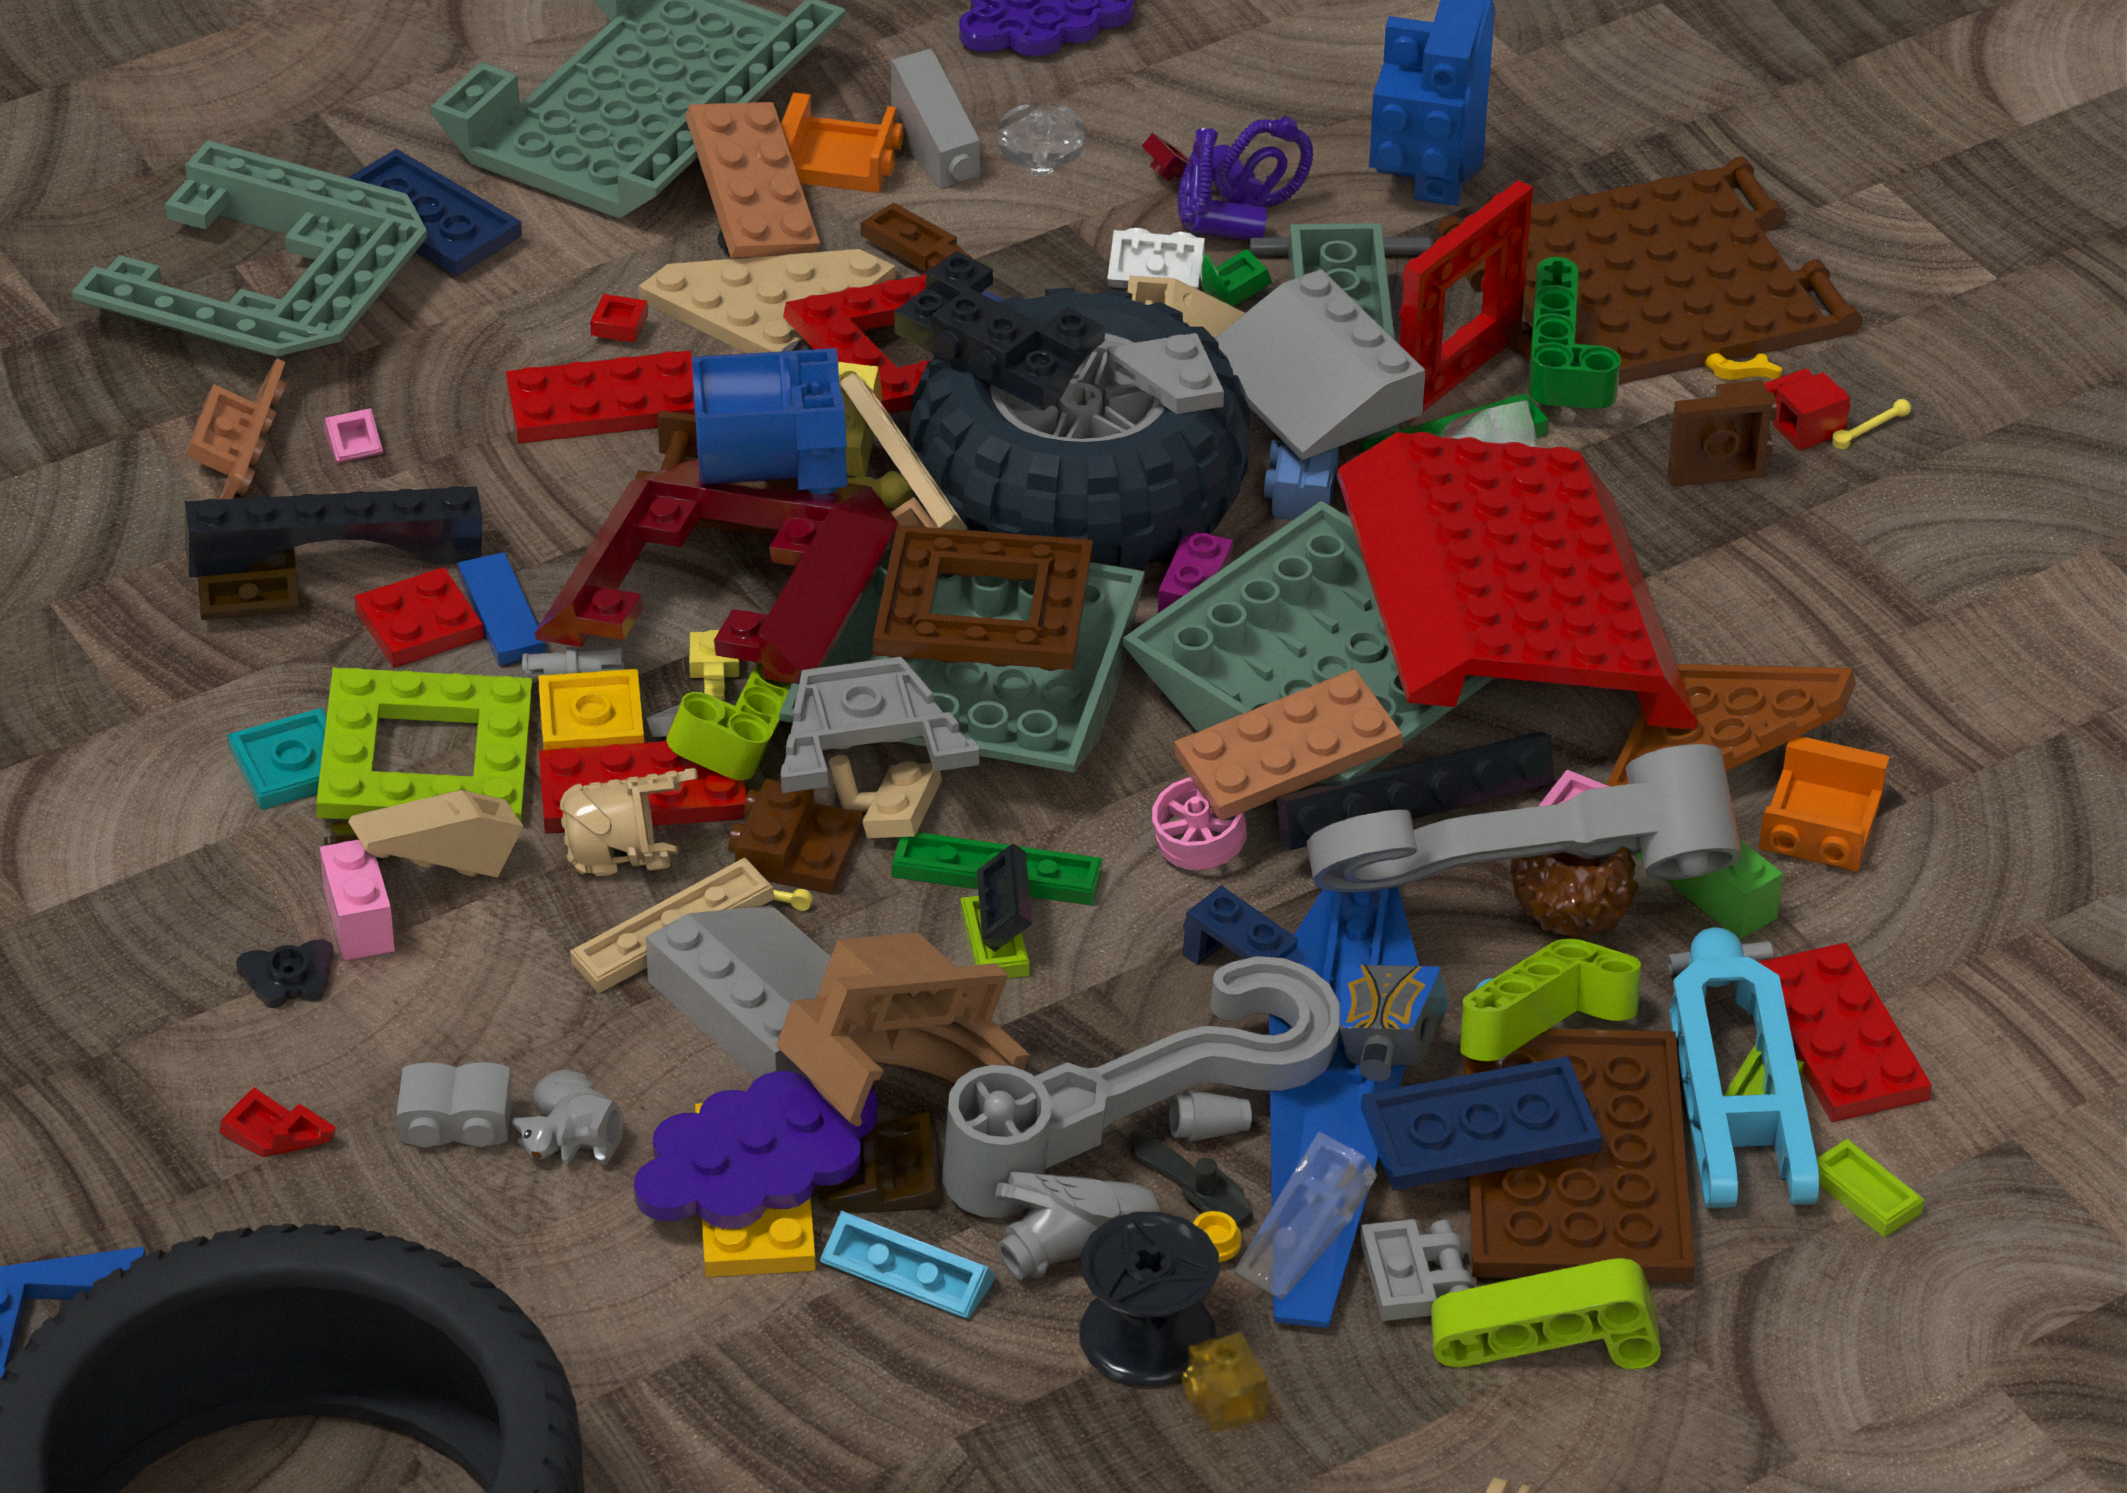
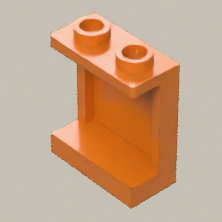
(840, 150)
(1825, 803)

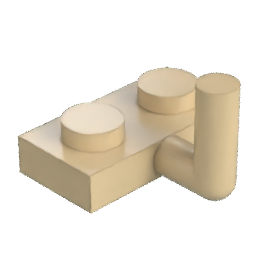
(899, 802)

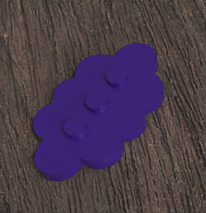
(1038, 25)
(750, 1153)

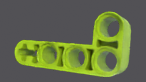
(726, 735)
(1546, 990)
(1548, 1313)

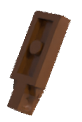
(909, 236)

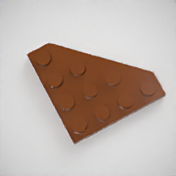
(1745, 710)

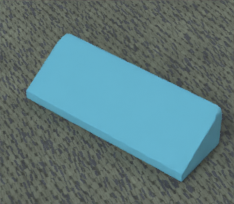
(907, 1265)

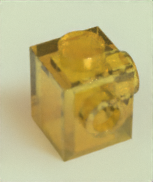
(1225, 1382)

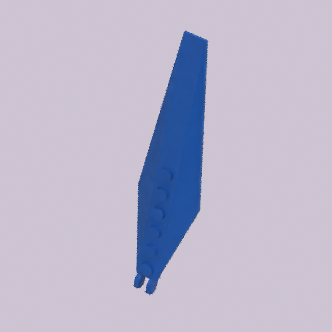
(1334, 933)

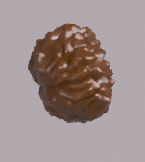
(1573, 892)

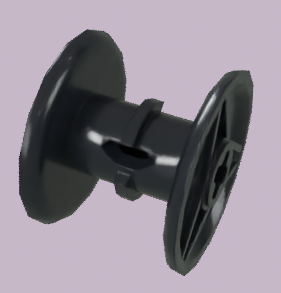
(1149, 1295)

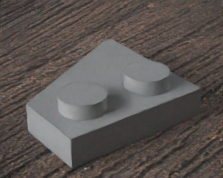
(1172, 370)

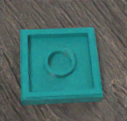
(281, 757)

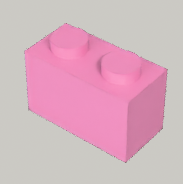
(356, 900)

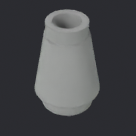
(1207, 1115)

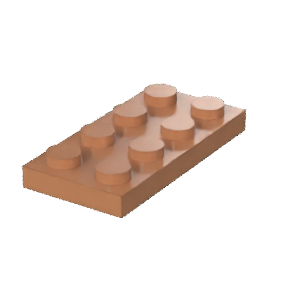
(752, 179)
(1288, 744)

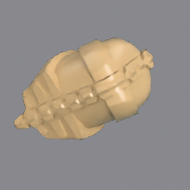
(617, 817)

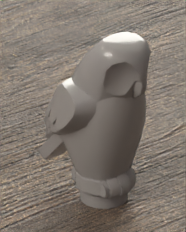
(1061, 1216)

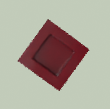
(1167, 158)

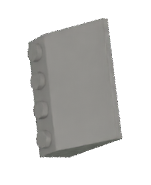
(1321, 367)
(737, 978)

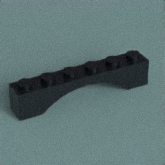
(237, 533)

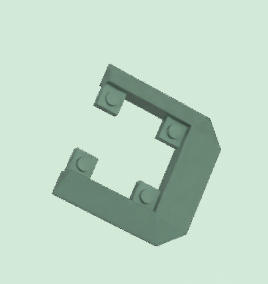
(346, 225)

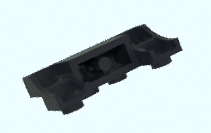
(992, 339)

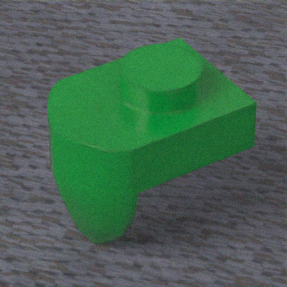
(1235, 278)

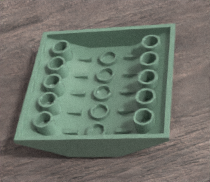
(1279, 624)
(1014, 710)

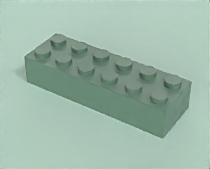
(1354, 261)

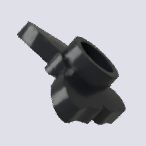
(288, 972)

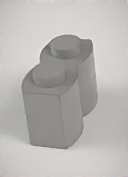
(455, 1104)

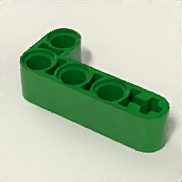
(1559, 368)

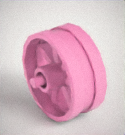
(1198, 823)

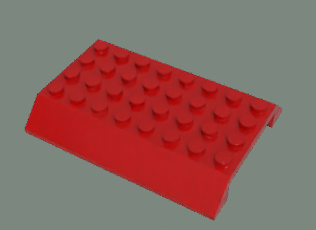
(1506, 572)

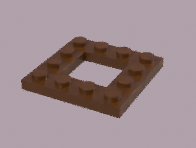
(1045, 641)

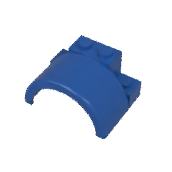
(755, 431)

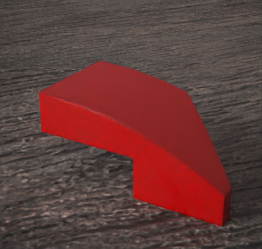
(272, 1129)

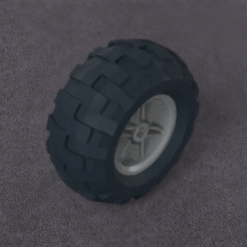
(1100, 457)

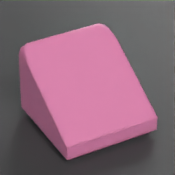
(352, 436)

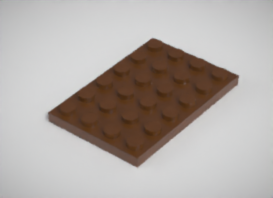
(1602, 1203)

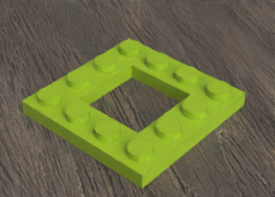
(365, 695)

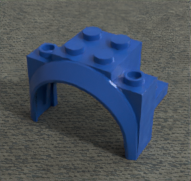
(1434, 99)

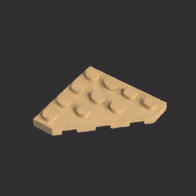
(746, 297)

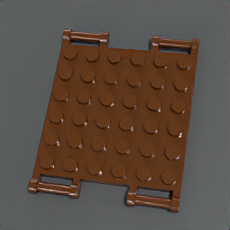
(1678, 273)

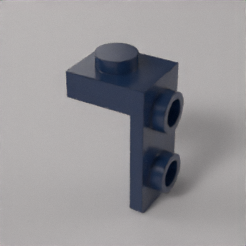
(1233, 923)

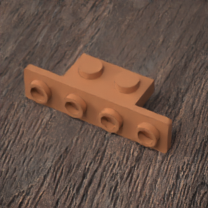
(230, 431)

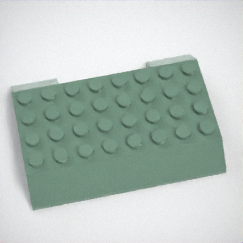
(614, 114)

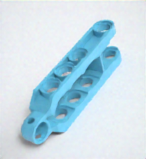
(1745, 1120)

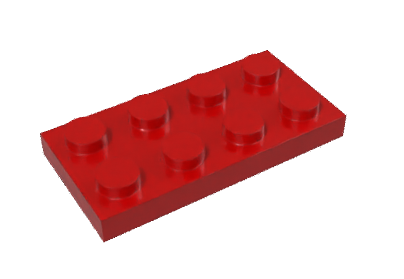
(599, 395)
(698, 800)
(1846, 1035)

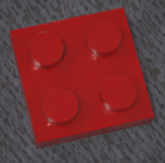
(418, 617)

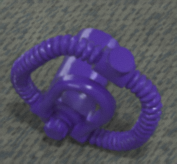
(1237, 180)
(1210, 216)

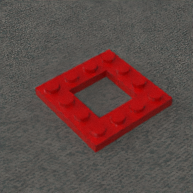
(1492, 233)
(838, 323)

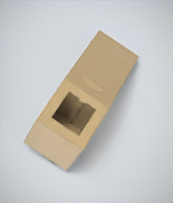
(448, 830)

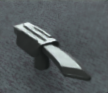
(1202, 1185)

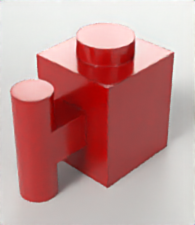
(1808, 407)

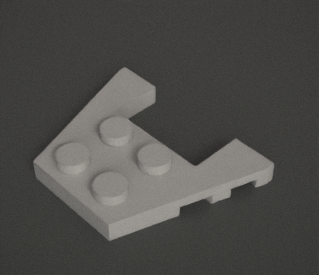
(866, 706)

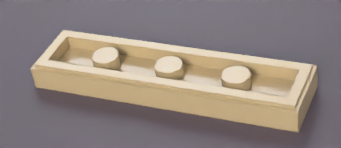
(902, 453)
(622, 949)

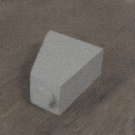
(933, 120)

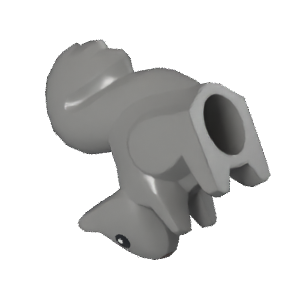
(571, 1120)

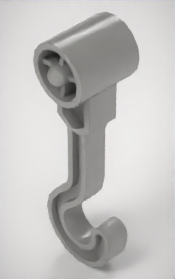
(1670, 811)
(1027, 1122)

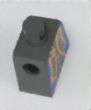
(1389, 1015)

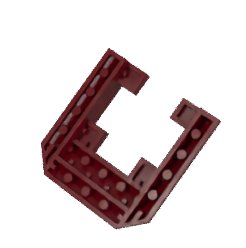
(829, 538)

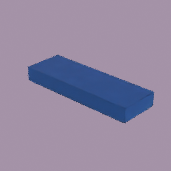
(500, 607)

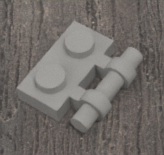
(1400, 1270)

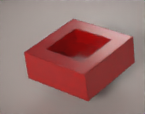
(619, 318)

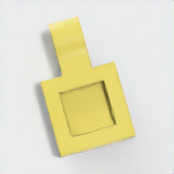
(707, 665)

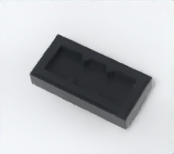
(1004, 897)

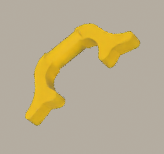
(1734, 370)

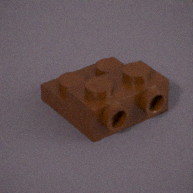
(1722, 435)
(795, 838)

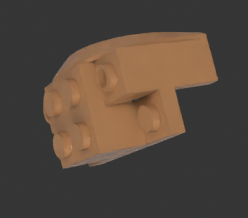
(897, 1006)

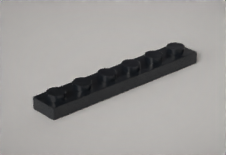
(1421, 786)

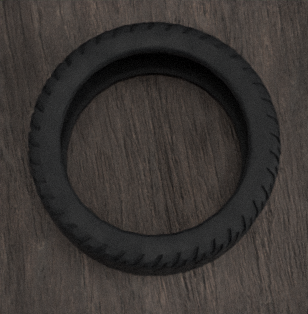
(286, 1330)

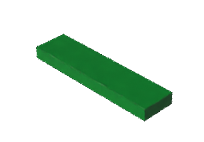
(956, 862)

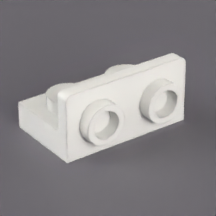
(1155, 255)

